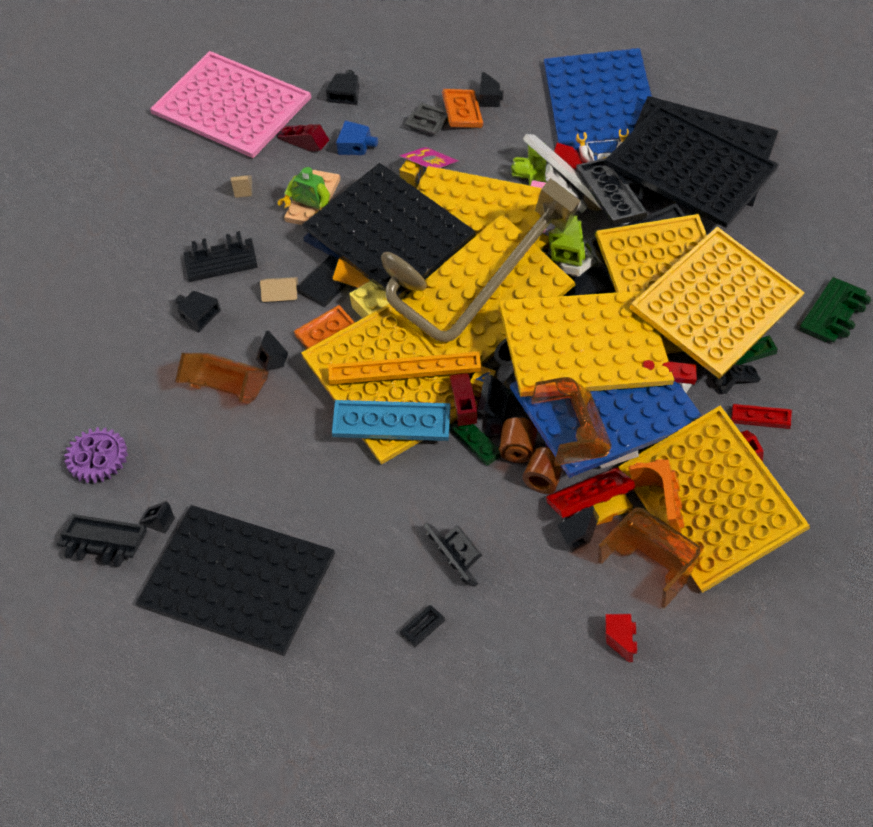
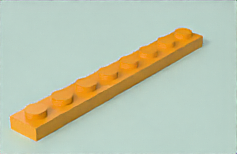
(404, 368)

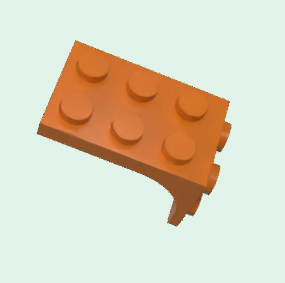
(661, 474)

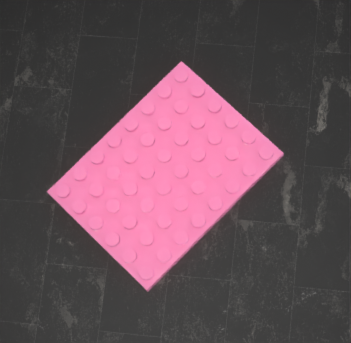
(231, 104)

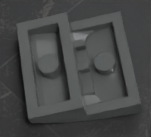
(427, 119)

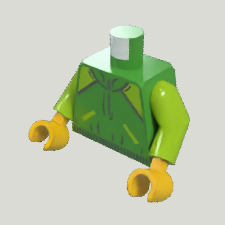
(306, 189)

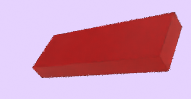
(761, 416)

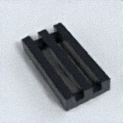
(424, 633)

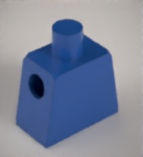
(355, 139)

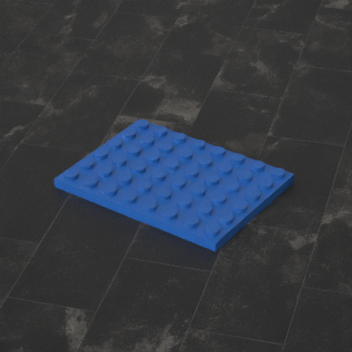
(596, 94)
(630, 416)

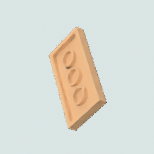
(300, 213)

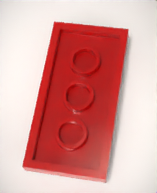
(590, 492)

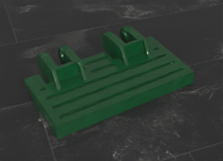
(833, 311)

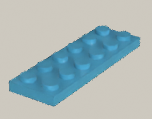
(391, 420)

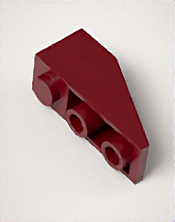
(305, 136)
(463, 399)

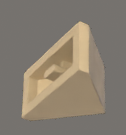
(242, 186)

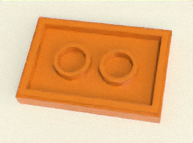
(462, 108)
(323, 327)

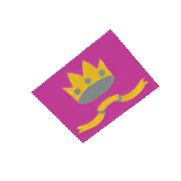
(429, 157)

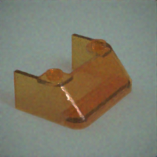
(222, 374)
(591, 436)
(658, 541)

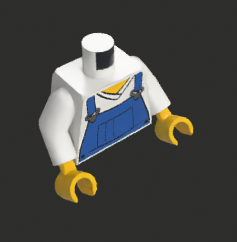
(598, 149)

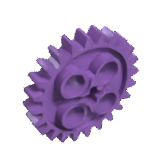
(96, 455)

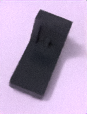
(734, 374)

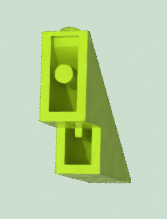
(568, 245)

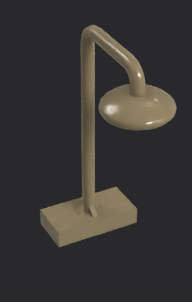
(554, 206)

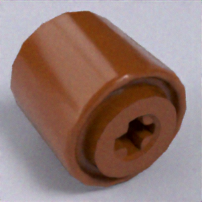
(518, 440)
(542, 473)

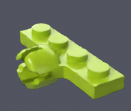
(531, 168)

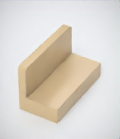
(279, 289)

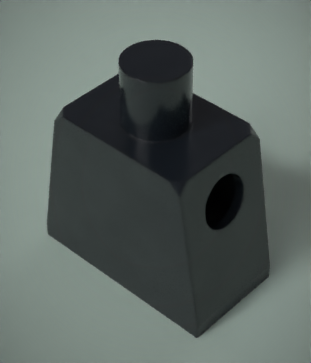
(343, 88)
(197, 309)

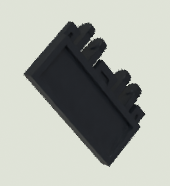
(220, 260)
(98, 534)

